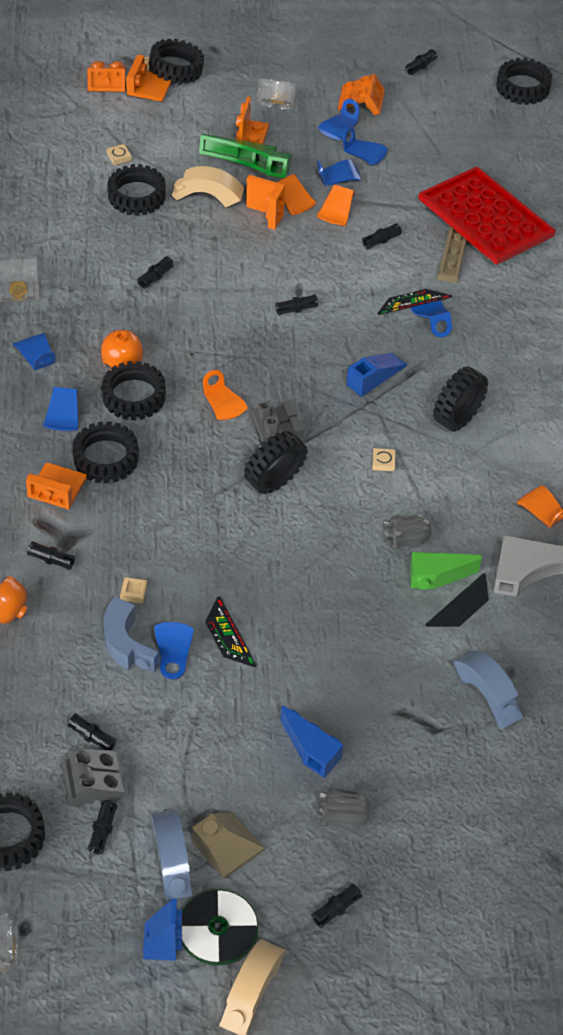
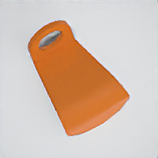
(296, 197)
(337, 206)
(222, 400)
(542, 505)

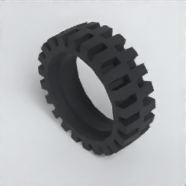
(525, 68)
(176, 72)
(136, 204)
(460, 398)
(130, 408)
(105, 433)
(282, 444)
(37, 836)

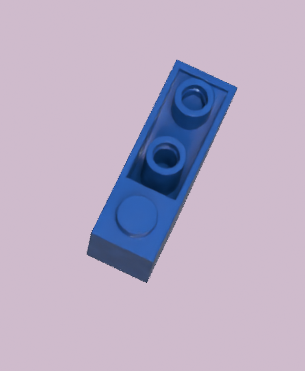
(372, 371)
(314, 746)
(163, 933)

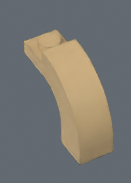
(209, 180)
(252, 980)

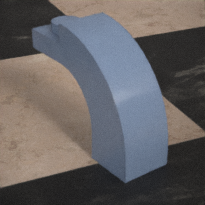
(123, 649)
(494, 684)
(172, 854)

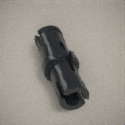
(421, 61)
(381, 236)
(155, 272)
(296, 304)
(51, 555)
(91, 732)
(102, 827)
(336, 905)

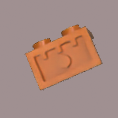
(106, 77)
(145, 83)
(366, 90)
(250, 130)
(266, 197)
(55, 485)

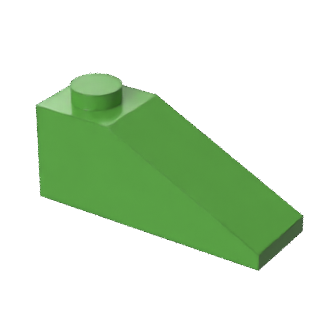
(439, 569)

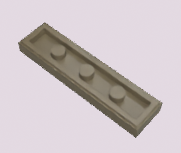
(452, 257)

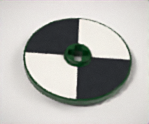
(237, 932)

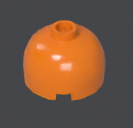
(121, 347)
(12, 600)

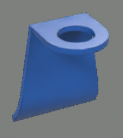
(336, 126)
(368, 151)
(338, 172)
(436, 313)
(36, 351)
(62, 410)
(174, 644)

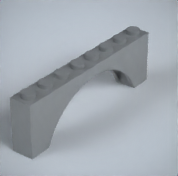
(525, 563)

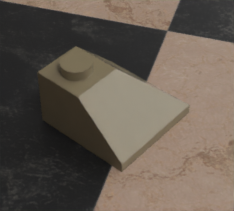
(225, 842)

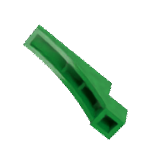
(251, 154)

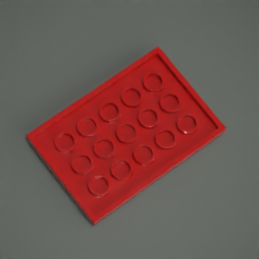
(486, 215)

